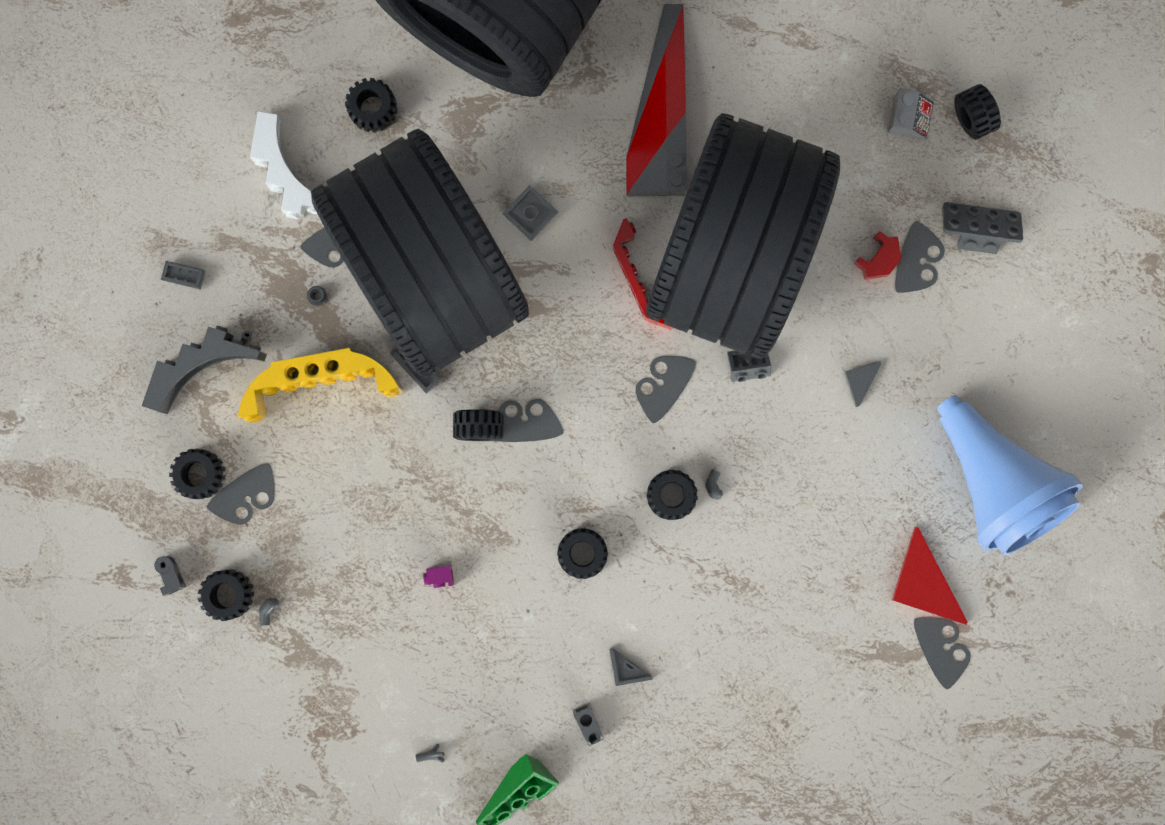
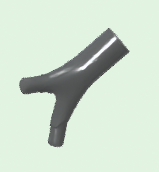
(431, 755)

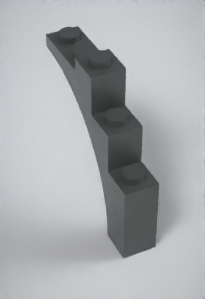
(172, 376)

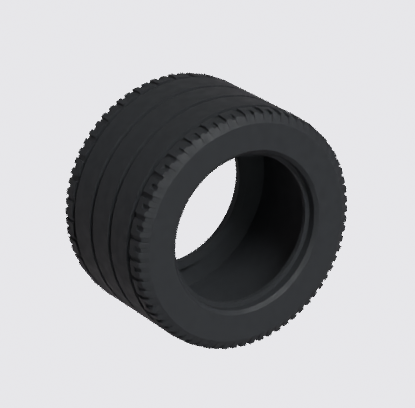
(498, 41)
(744, 236)
(420, 252)

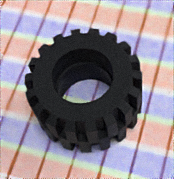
(360, 94)
(977, 111)
(478, 425)
(181, 470)
(688, 487)
(570, 566)
(209, 595)

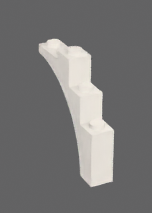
(268, 151)

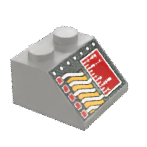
(911, 114)

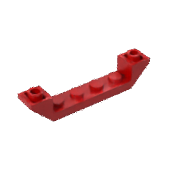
(625, 235)

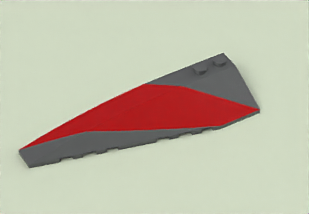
(659, 133)

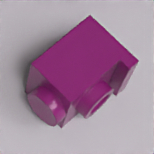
(439, 576)

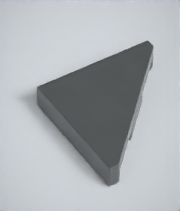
(860, 381)
(626, 671)

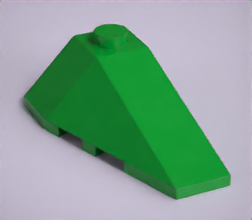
(521, 785)

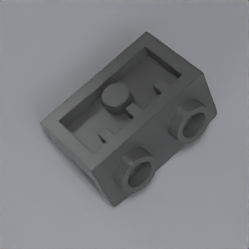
(747, 367)

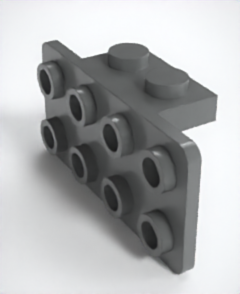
(981, 227)

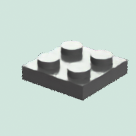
(530, 213)

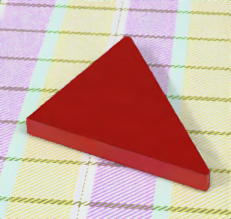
(923, 583)

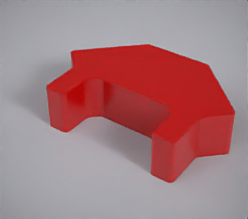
(884, 260)

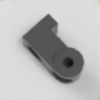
(170, 575)
(588, 724)

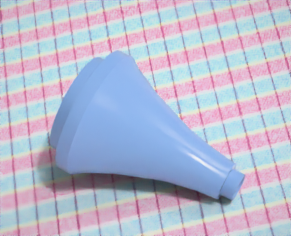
(1010, 489)

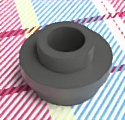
(312, 291)

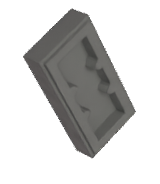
(183, 275)

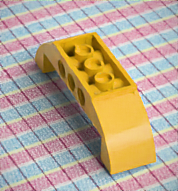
(281, 377)

